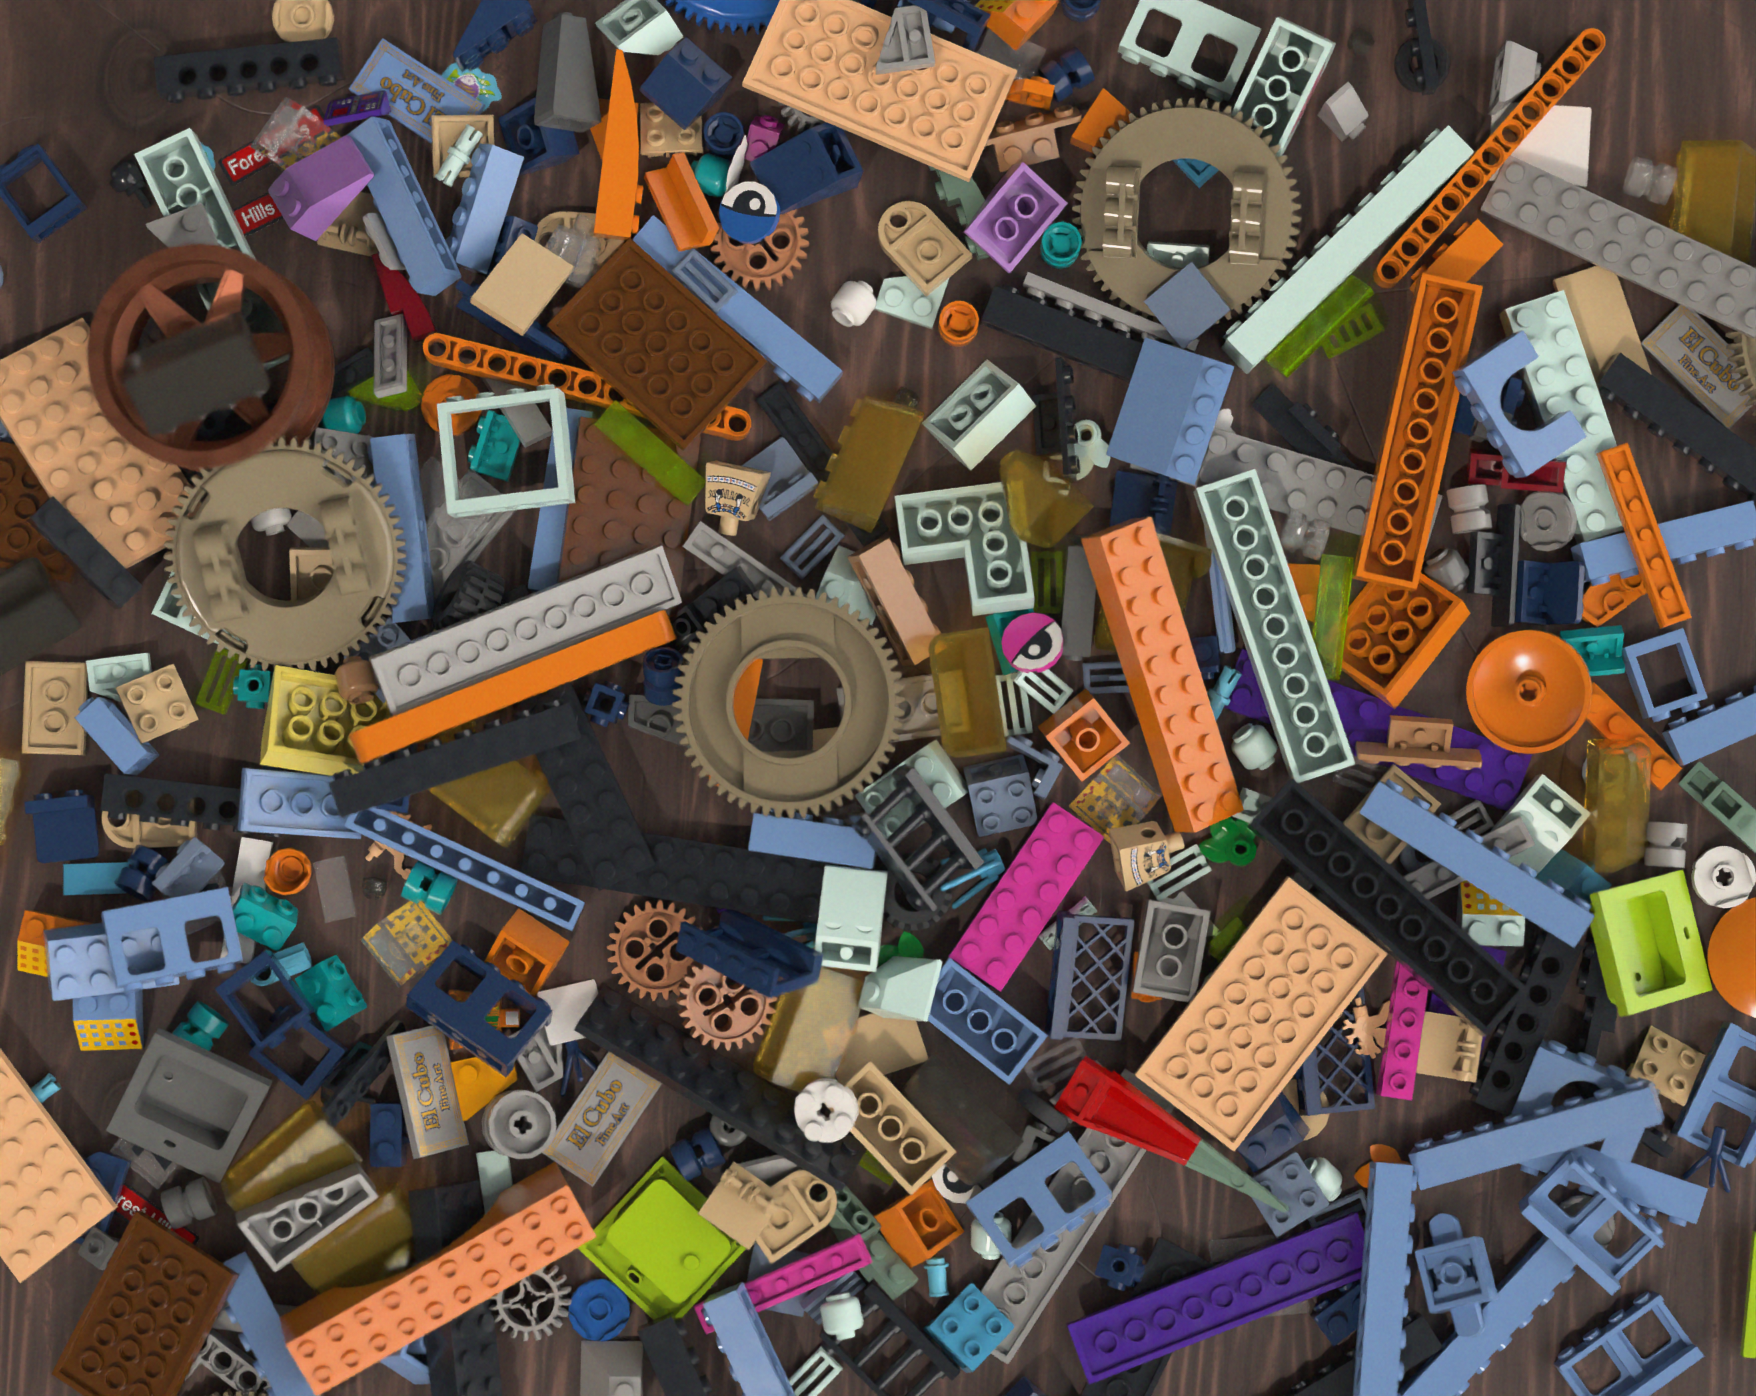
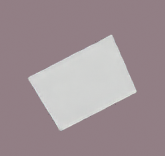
(1555, 145)

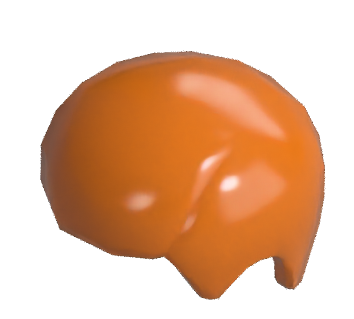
(287, 871)

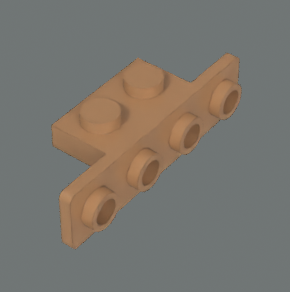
(1031, 138)
(1419, 742)

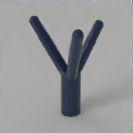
(573, 1056)
(1716, 1160)

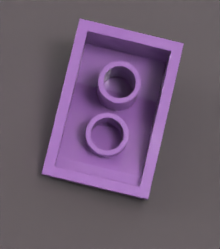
(320, 187)
(1014, 216)

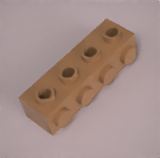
(895, 600)

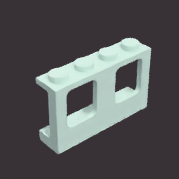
(1197, 21)

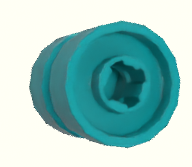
(1060, 245)
(439, 892)
(202, 1026)

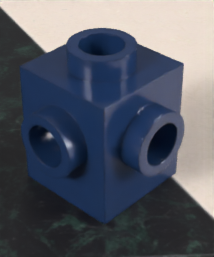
(594, 698)
(1109, 1266)

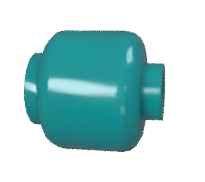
(711, 174)
(344, 415)

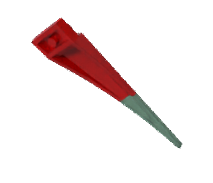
(1117, 1108)

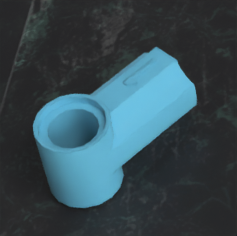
(293, 959)

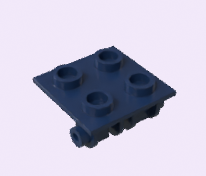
(1144, 497)

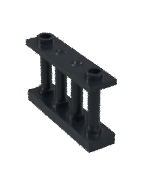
(943, 832)
(896, 1323)

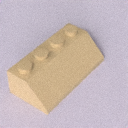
(895, 1130)

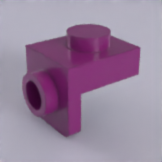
(763, 136)

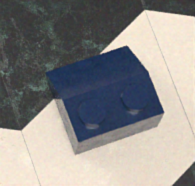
(685, 83)
(538, 145)
(1273, 1134)

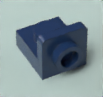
(1207, 656)

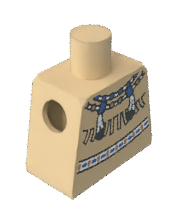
(733, 493)
(1142, 852)

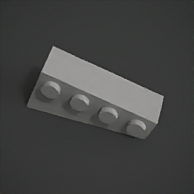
(302, 1216)

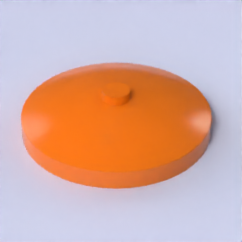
(1529, 691)
(1733, 957)

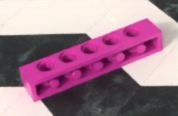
(1402, 1035)

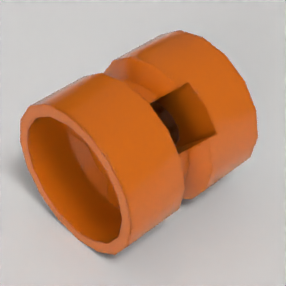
(958, 323)

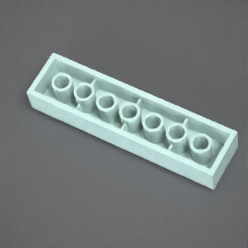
(184, 178)
(1561, 383)

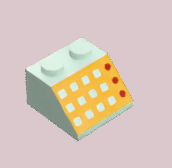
(1487, 918)

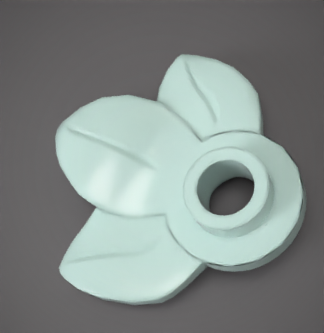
(1090, 451)

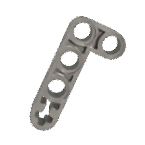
(233, 1374)

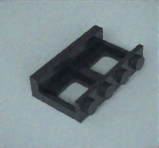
(84, 553)

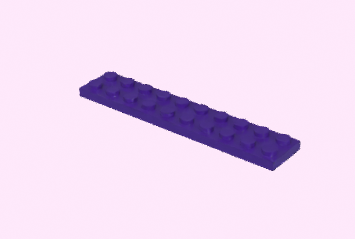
(1367, 720)
(1219, 1298)

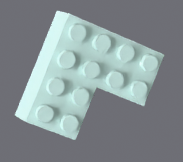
(971, 526)

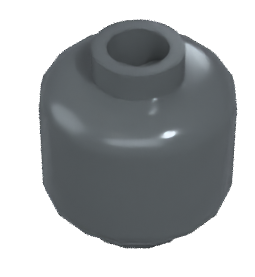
(1447, 569)
(724, 1136)

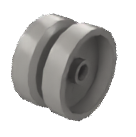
(537, 1124)

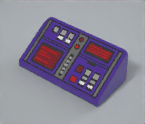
(357, 108)

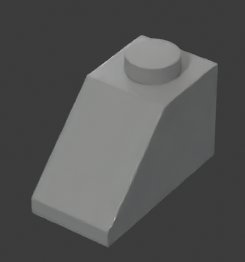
(1344, 113)

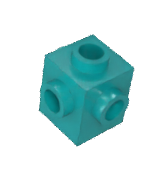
(242, 687)

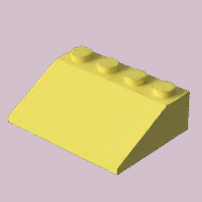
(311, 723)

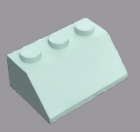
(979, 414)

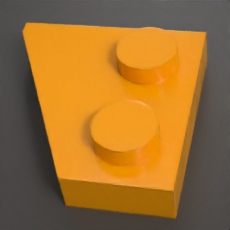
(478, 1084)

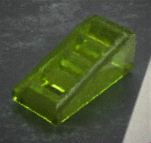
(1377, 329)

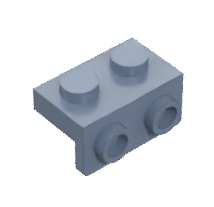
(189, 870)

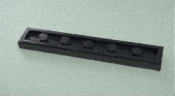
(807, 444)

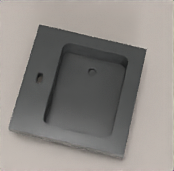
(188, 1105)

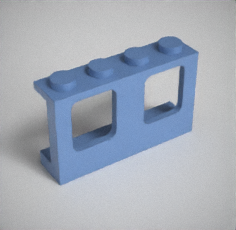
(169, 919)
(1715, 1086)
(1028, 1182)
(1576, 1232)
(1637, 1374)

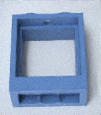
(1638, 684)
(115, 735)

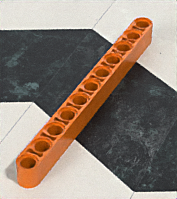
(1499, 148)
(544, 370)
(512, 687)

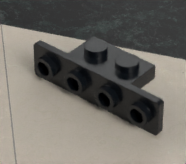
(1054, 422)
(1300, 428)
(1494, 564)
(355, 1075)

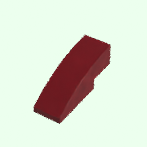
(404, 300)
(1488, 469)

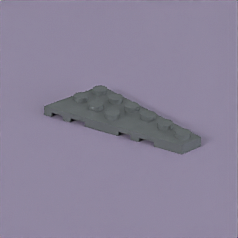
(774, 723)

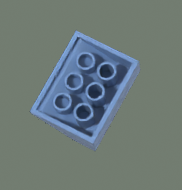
(1170, 411)

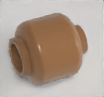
(356, 680)

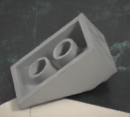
(1170, 950)

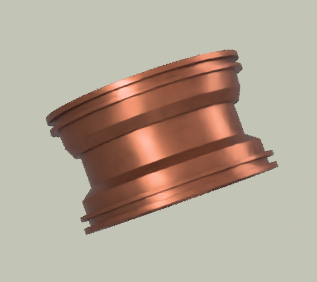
(146, 292)

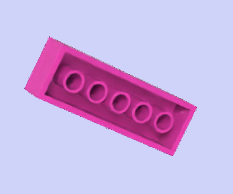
(1026, 896)

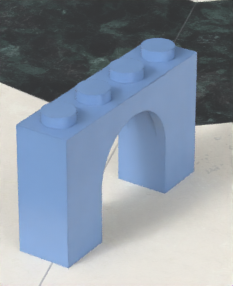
(1482, 384)
(1557, 1067)

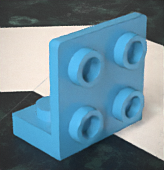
(969, 1328)

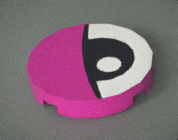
(1032, 642)

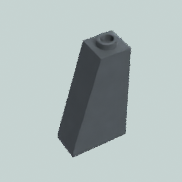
(566, 77)
(1077, 601)

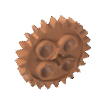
(738, 257)
(639, 929)
(739, 1024)

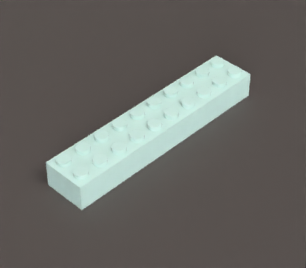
(1351, 245)
(1273, 626)

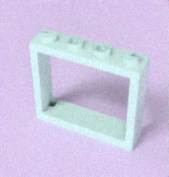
(515, 501)

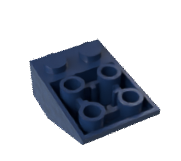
(491, 29)
(809, 167)

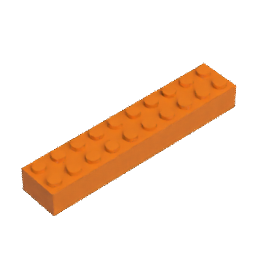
(1416, 432)
(1162, 674)

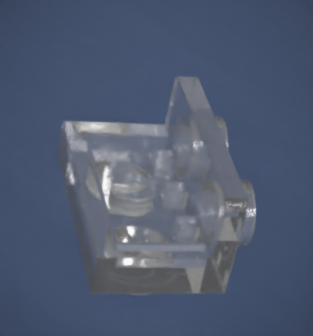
(1025, 59)

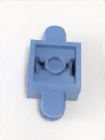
(1456, 1275)

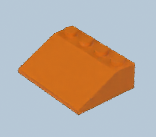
(1398, 635)

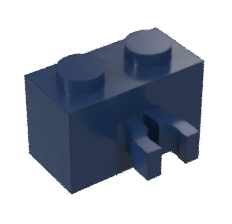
(387, 1135)

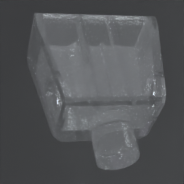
(577, 248)

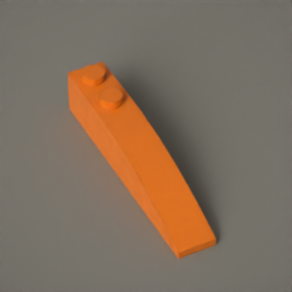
(620, 162)

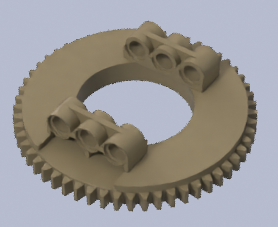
(1259, 202)
(780, 630)

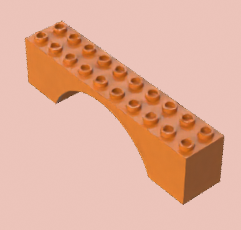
(363, 1324)

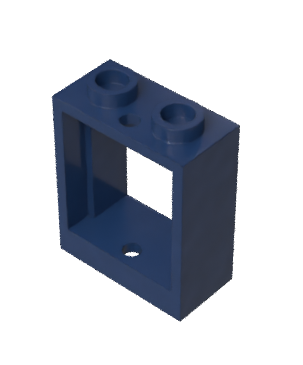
(55, 217)
(247, 974)
(322, 1071)

